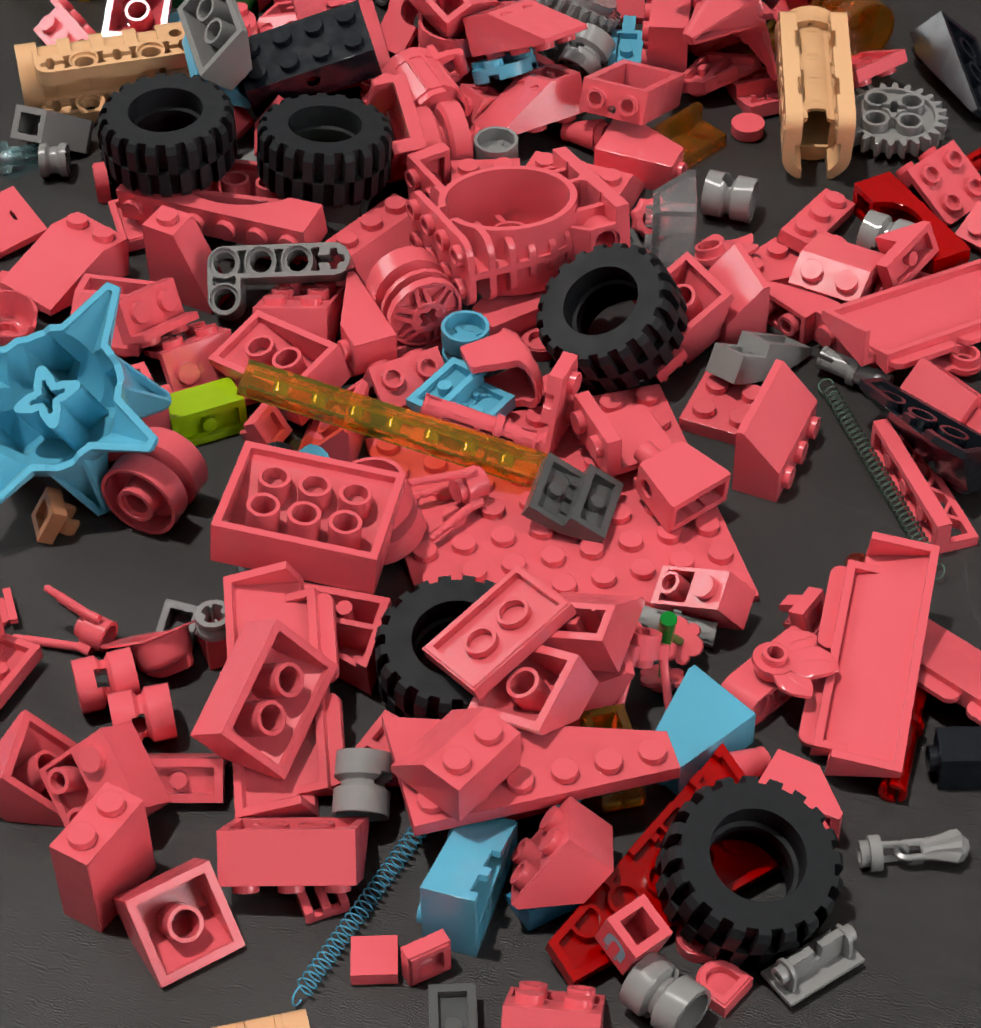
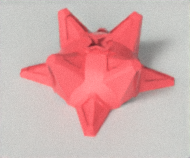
(727, 23)

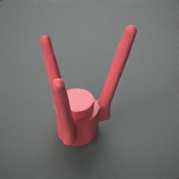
(464, 486)
(90, 628)
(644, 650)

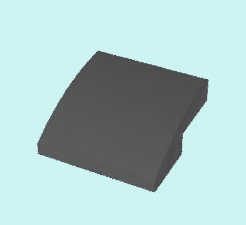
(573, 500)

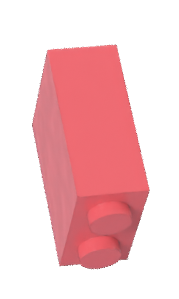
(102, 855)

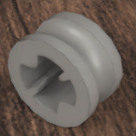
(211, 611)

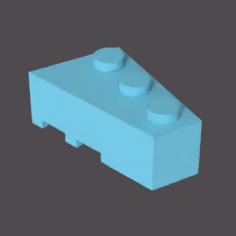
(467, 882)

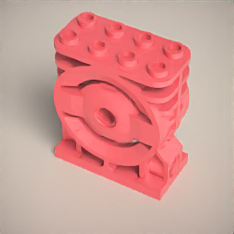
(516, 224)

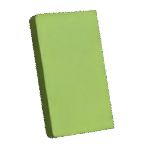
(208, 411)

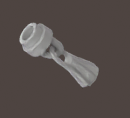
(945, 847)

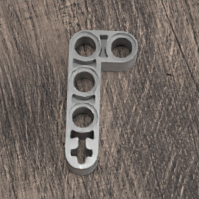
(278, 273)

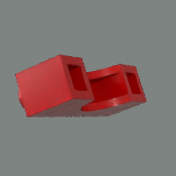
(892, 197)

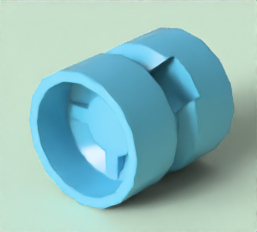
(461, 329)

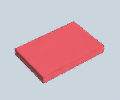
(499, 631)

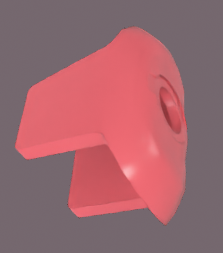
(507, 352)

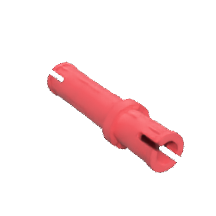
(478, 421)

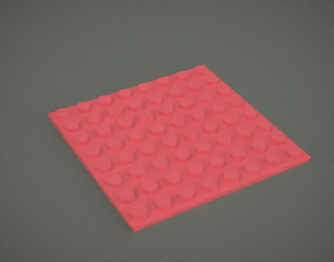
(499, 537)

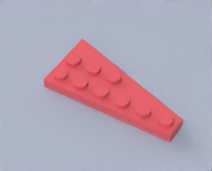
(551, 768)

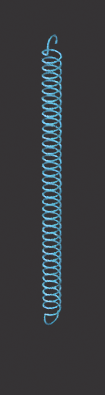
(383, 885)

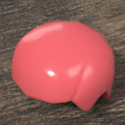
(17, 316)

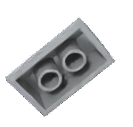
(217, 40)

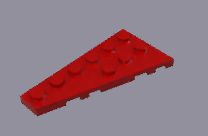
(734, 861)

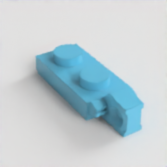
(627, 41)

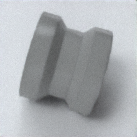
(54, 160)

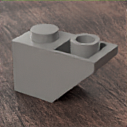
(50, 127)

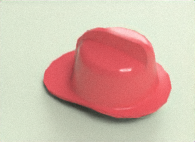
(159, 652)

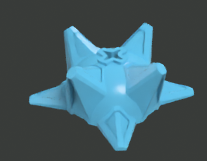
(73, 403)

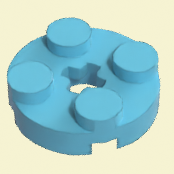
(503, 67)

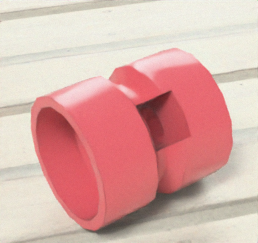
(120, 673)
(153, 703)

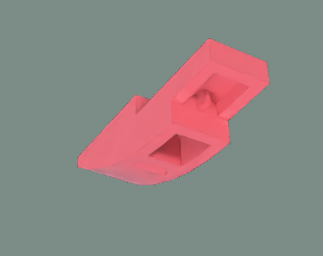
(799, 316)

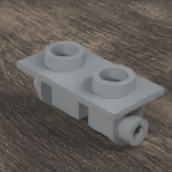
(814, 964)

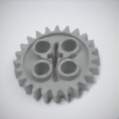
(898, 120)

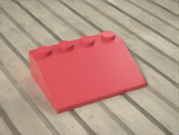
(307, 510)

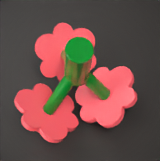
(684, 643)

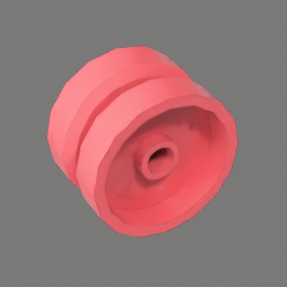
(449, 126)

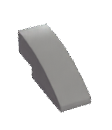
(754, 356)

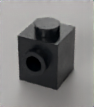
(955, 757)

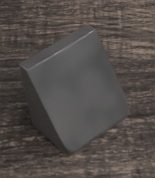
(176, 614)

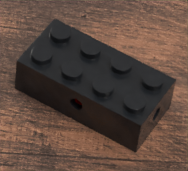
(310, 57)

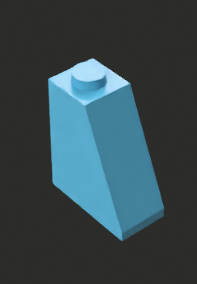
(701, 720)

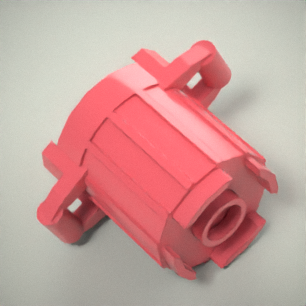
(428, 77)

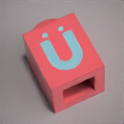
(633, 934)

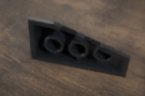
(952, 56)
(939, 439)

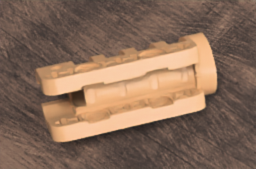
(86, 72)
(815, 88)

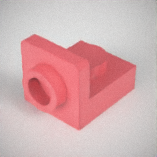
(478, 99)

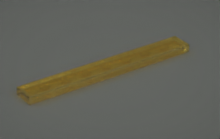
(390, 423)

